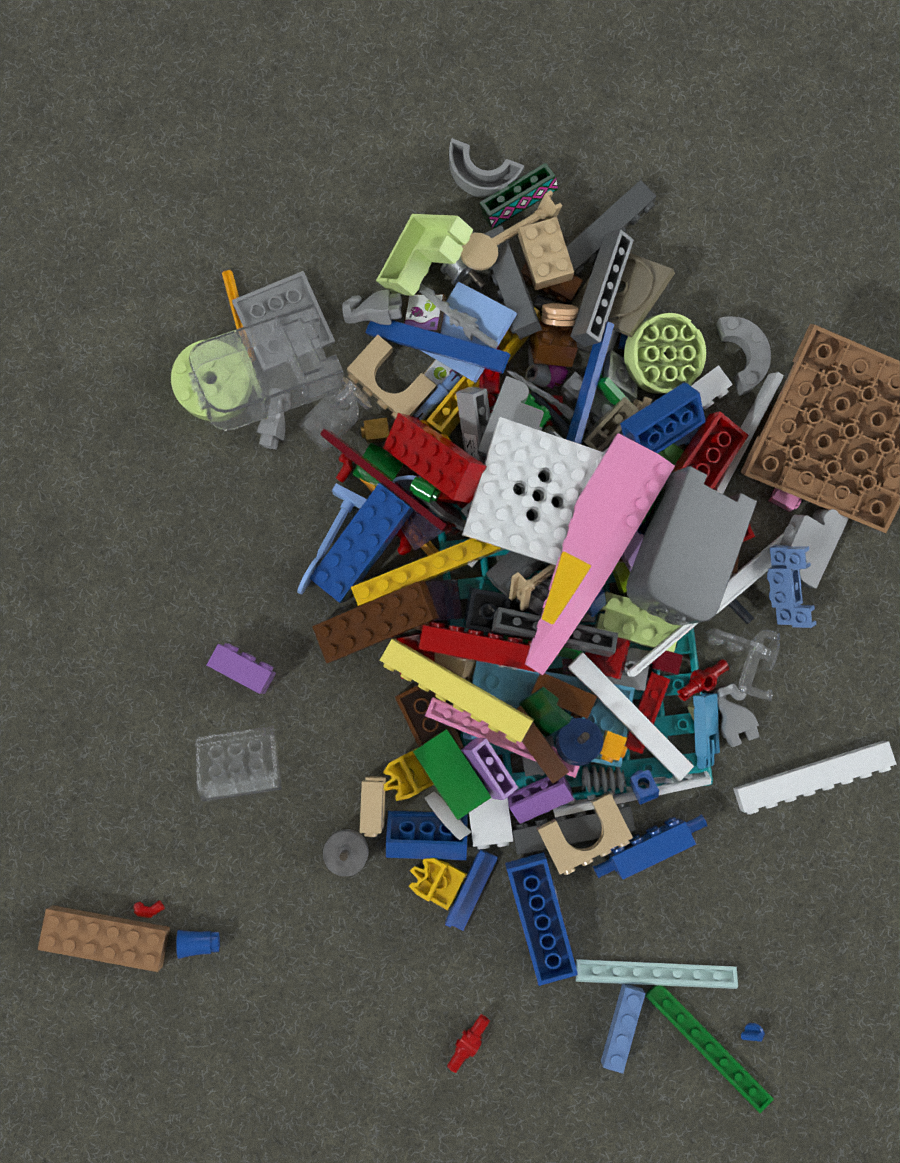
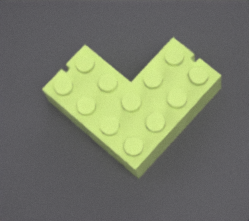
(422, 242)
(633, 622)

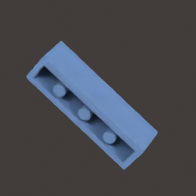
(622, 1028)

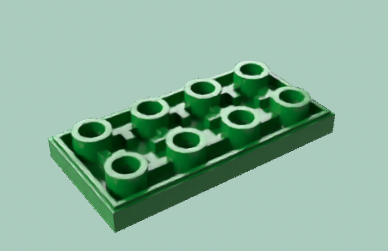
(452, 774)

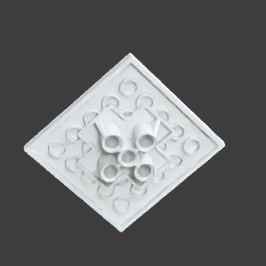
(516, 458)

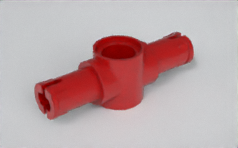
(703, 680)
(468, 1044)

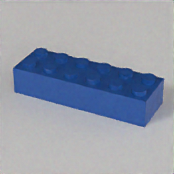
(361, 543)
(541, 918)

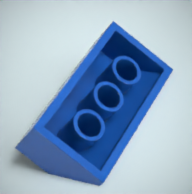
(666, 419)
(422, 837)

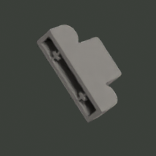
(511, 407)
(821, 536)

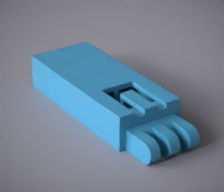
(706, 728)

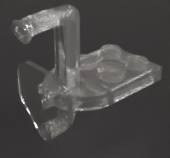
(331, 414)
(755, 650)

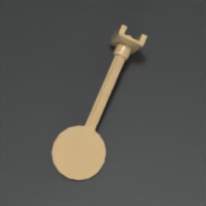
(482, 251)
(522, 588)

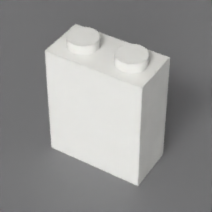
(491, 824)

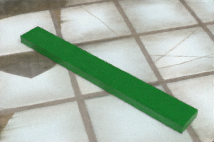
(709, 1047)

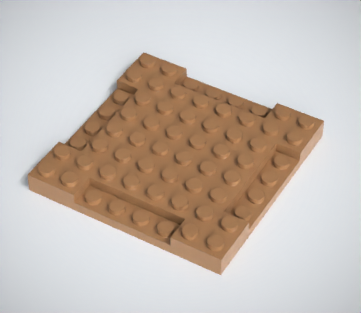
(835, 430)

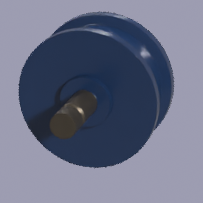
(579, 742)

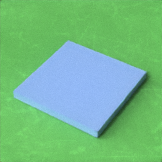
(491, 317)

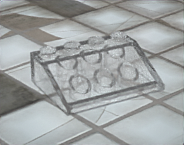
(237, 764)

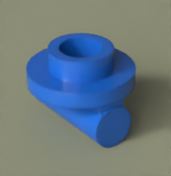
(753, 1032)

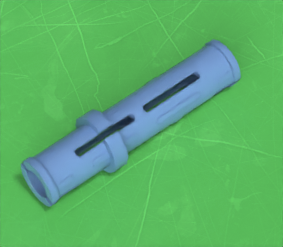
(437, 396)

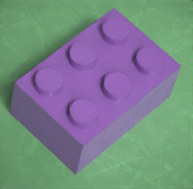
(242, 667)

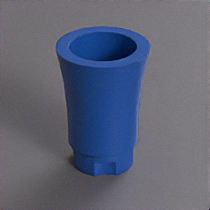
(197, 943)

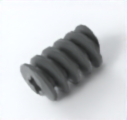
(603, 779)

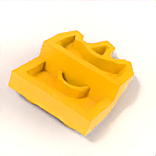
(407, 776)
(437, 882)

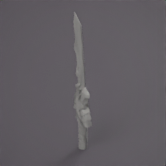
(459, 319)
(565, 409)

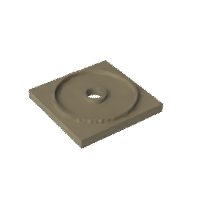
(644, 285)

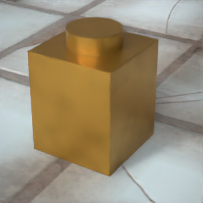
(375, 430)

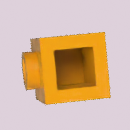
(613, 746)

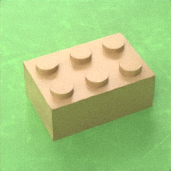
(545, 253)

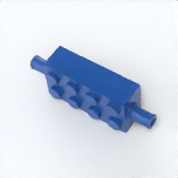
(651, 847)

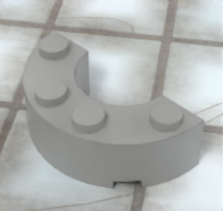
(477, 181)
(754, 345)

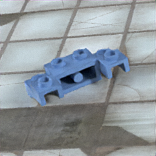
(786, 585)

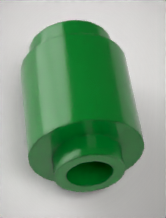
(424, 490)

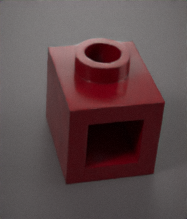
(668, 662)

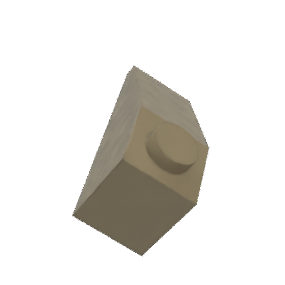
(609, 425)

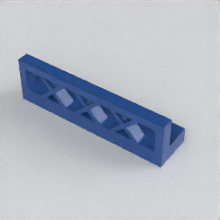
(471, 889)

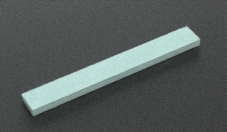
(656, 974)

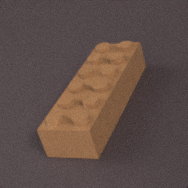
(104, 938)

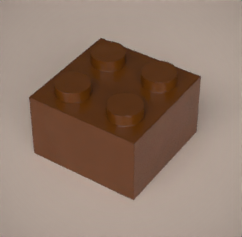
(553, 345)

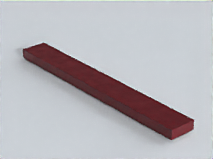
(385, 479)

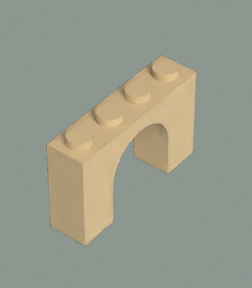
(364, 370)
(372, 806)
(613, 834)

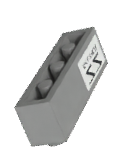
(474, 418)

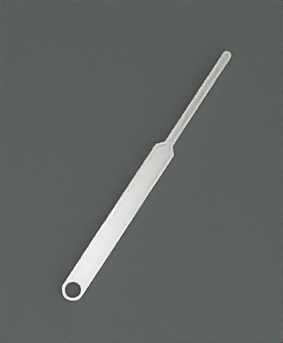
(737, 584)

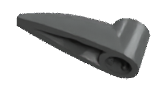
(537, 373)

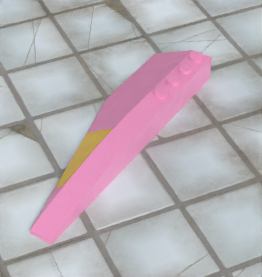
(596, 539)

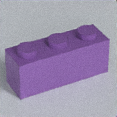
(489, 768)
(539, 798)

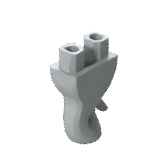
(379, 308)
(272, 430)
(735, 717)

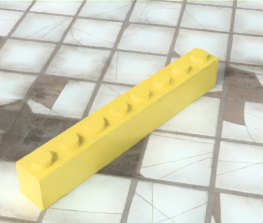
(456, 690)

